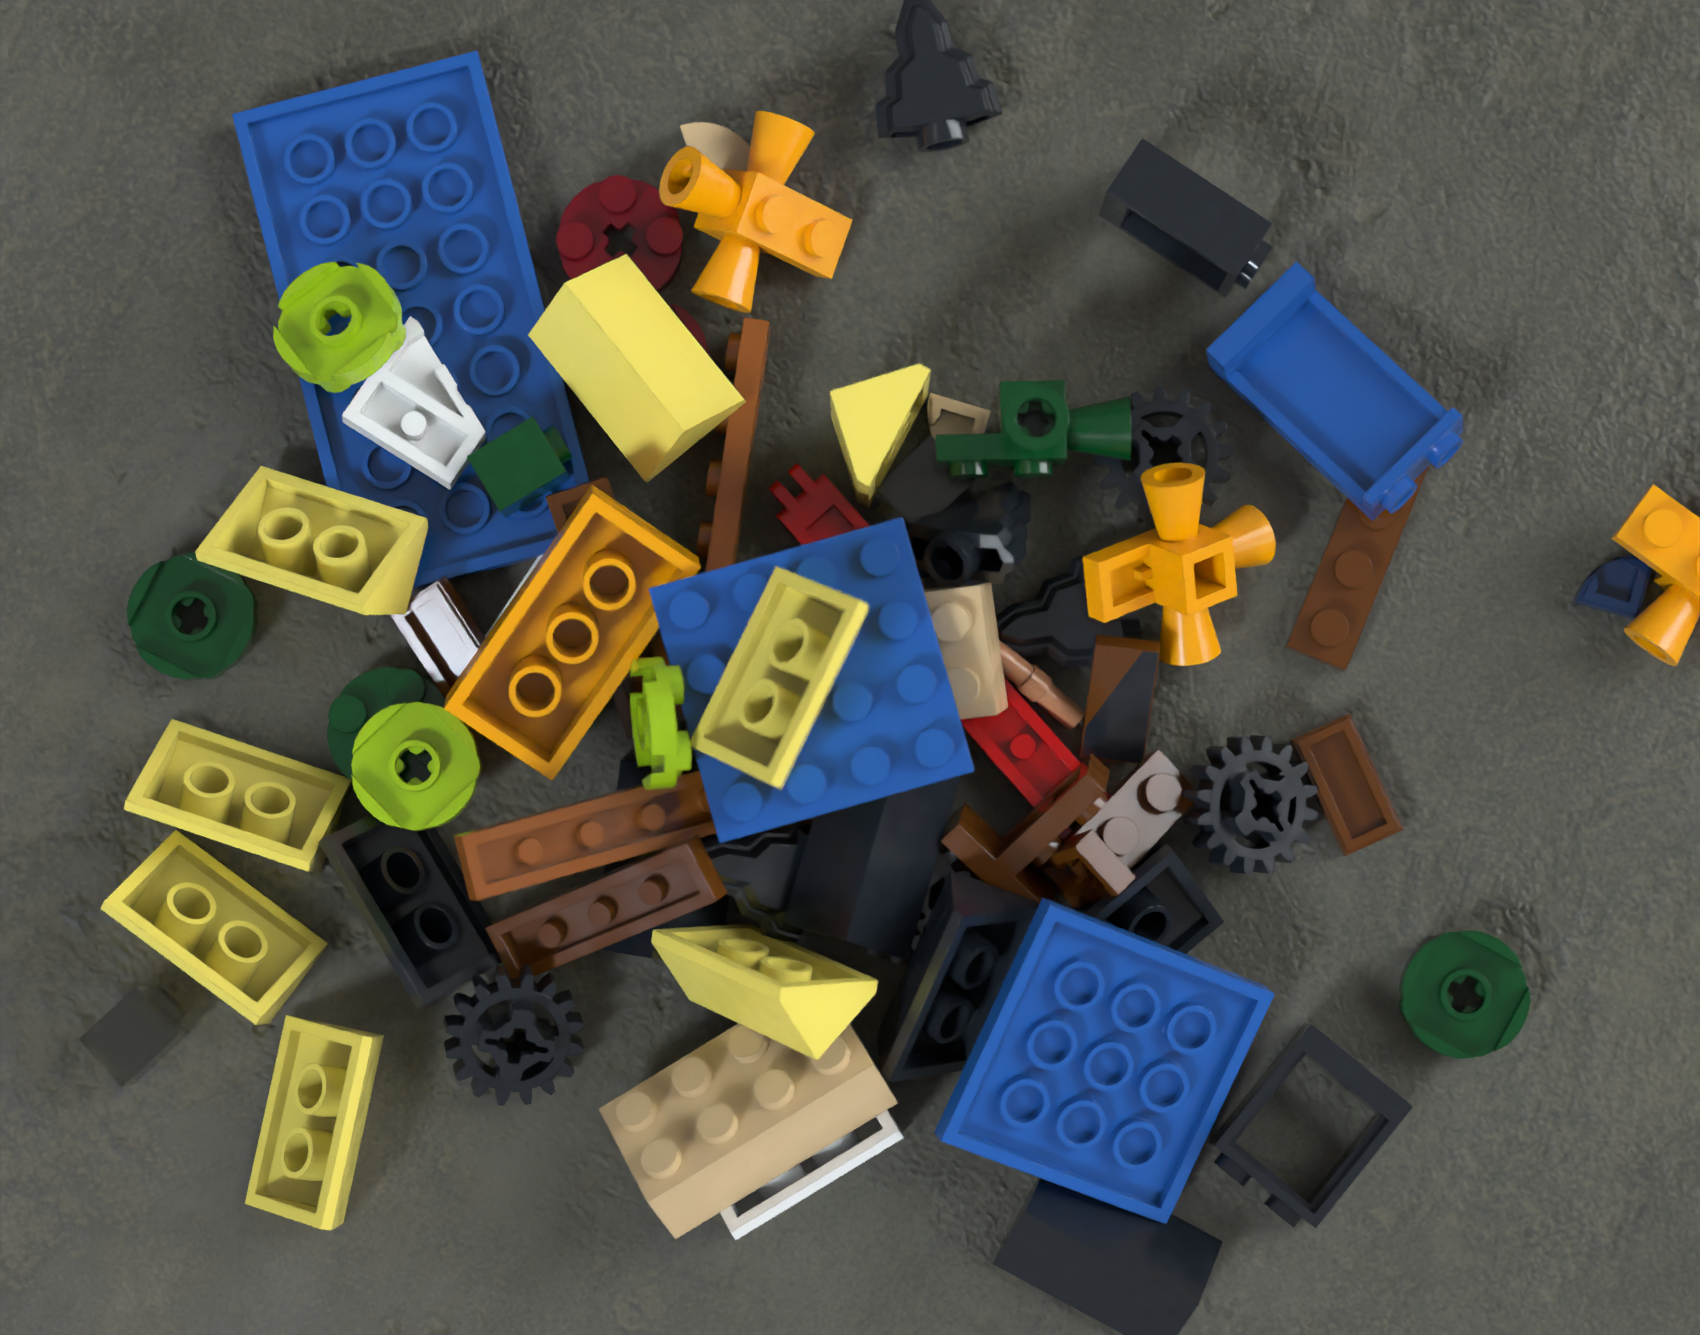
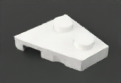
(417, 411)

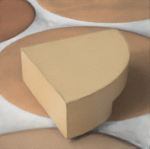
(718, 144)
(954, 417)

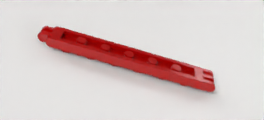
(1013, 739)

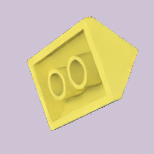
(634, 365)
(874, 422)
(319, 543)
(779, 676)
(240, 795)
(216, 928)
(765, 983)
(314, 1122)

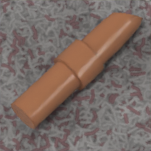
(1038, 688)

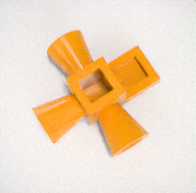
(754, 212)
(1669, 542)
(1178, 564)

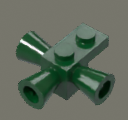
(1037, 433)

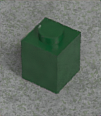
(521, 465)

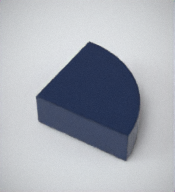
(1616, 587)

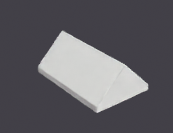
(812, 1174)

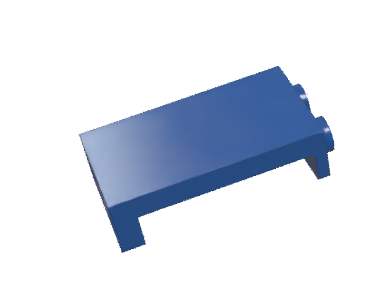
(1334, 394)

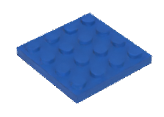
(888, 712)
(1103, 1062)

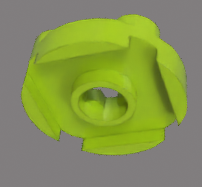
(357, 351)
(655, 724)
(378, 766)

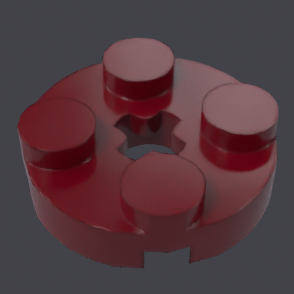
(620, 204)

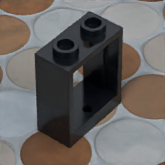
(1186, 220)
(1351, 1075)

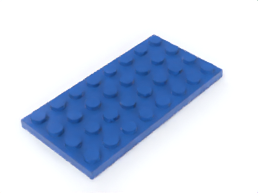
(421, 191)

